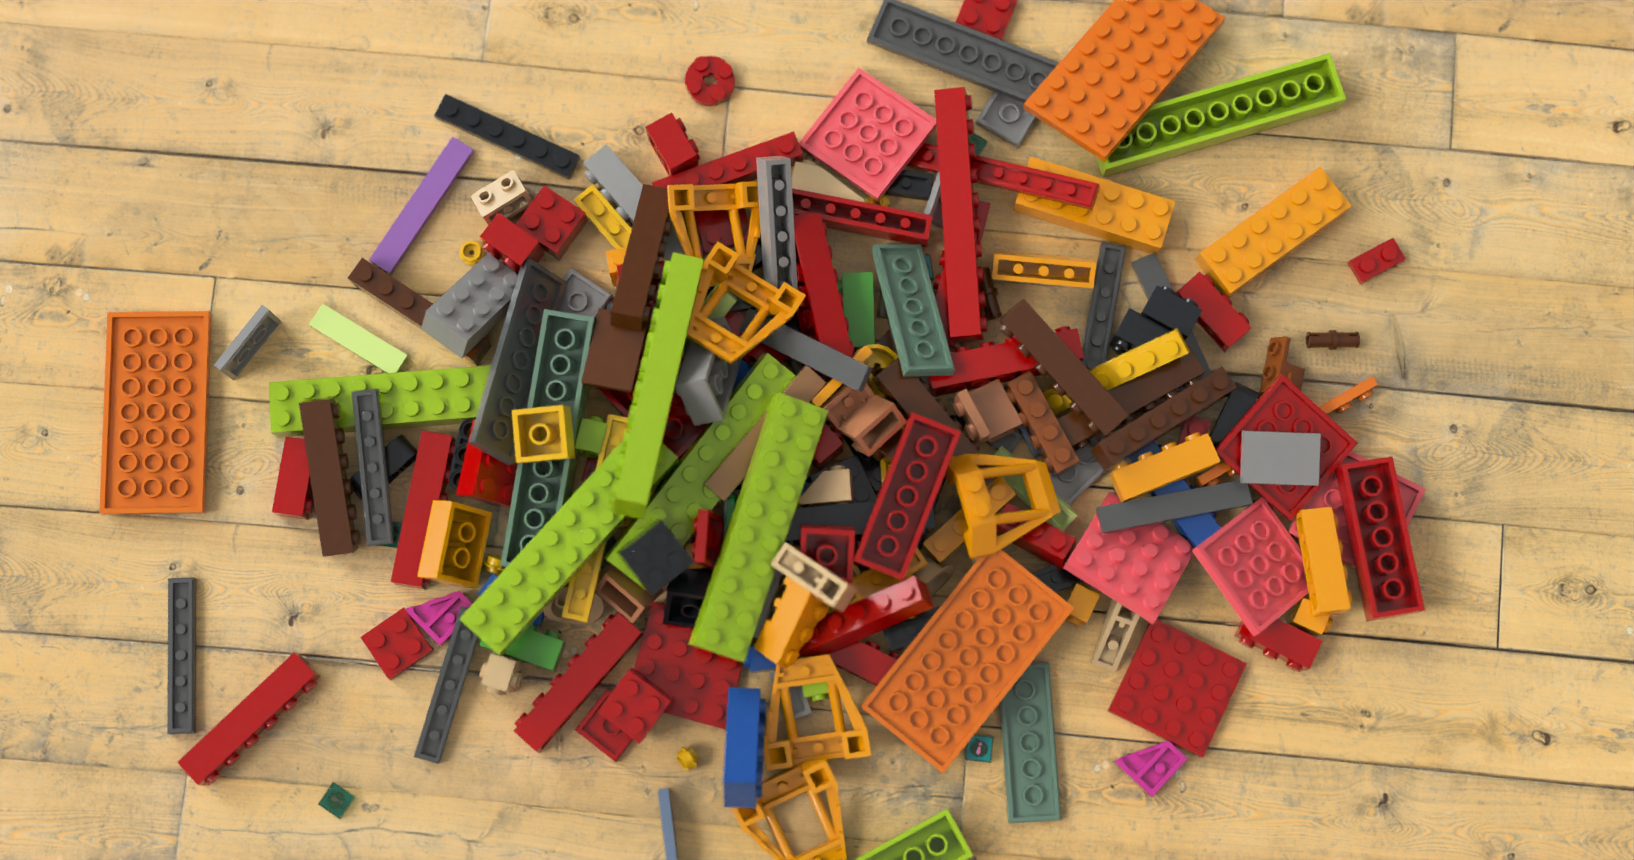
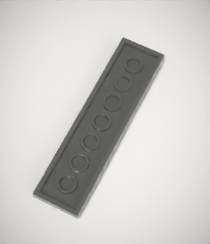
(959, 50)
(514, 360)

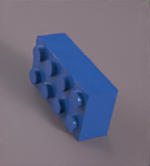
(744, 748)

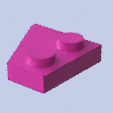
(439, 615)
(1152, 765)

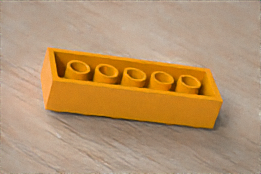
(1118, 214)
(1273, 232)

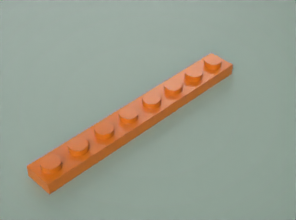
(1339, 404)

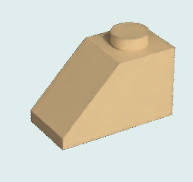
(830, 488)

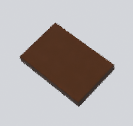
(614, 355)

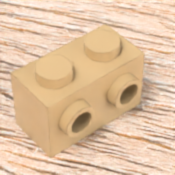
(502, 196)
(501, 674)

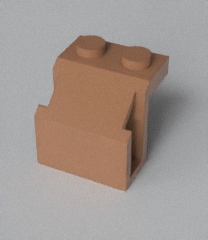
(987, 413)
(863, 417)
(626, 595)

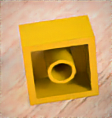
(543, 434)

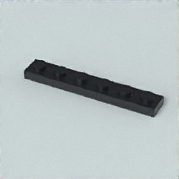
(507, 136)

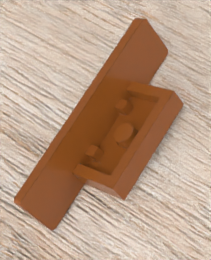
(1276, 364)

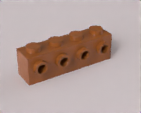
(1041, 424)

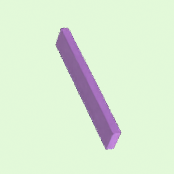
(421, 205)

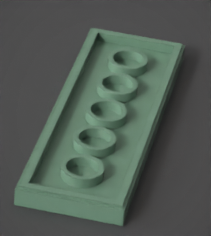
(912, 310)
(1030, 748)

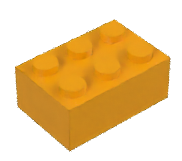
(454, 544)

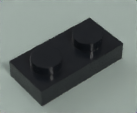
(911, 185)

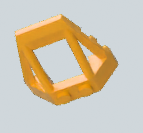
(717, 197)
(747, 286)
(977, 507)
(820, 746)
(801, 778)

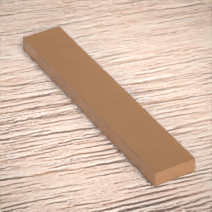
(735, 465)

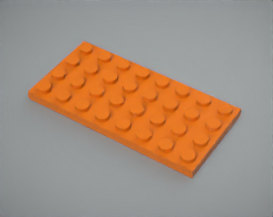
(1121, 70)
(155, 413)
(967, 658)

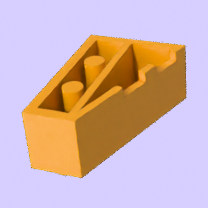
(791, 624)

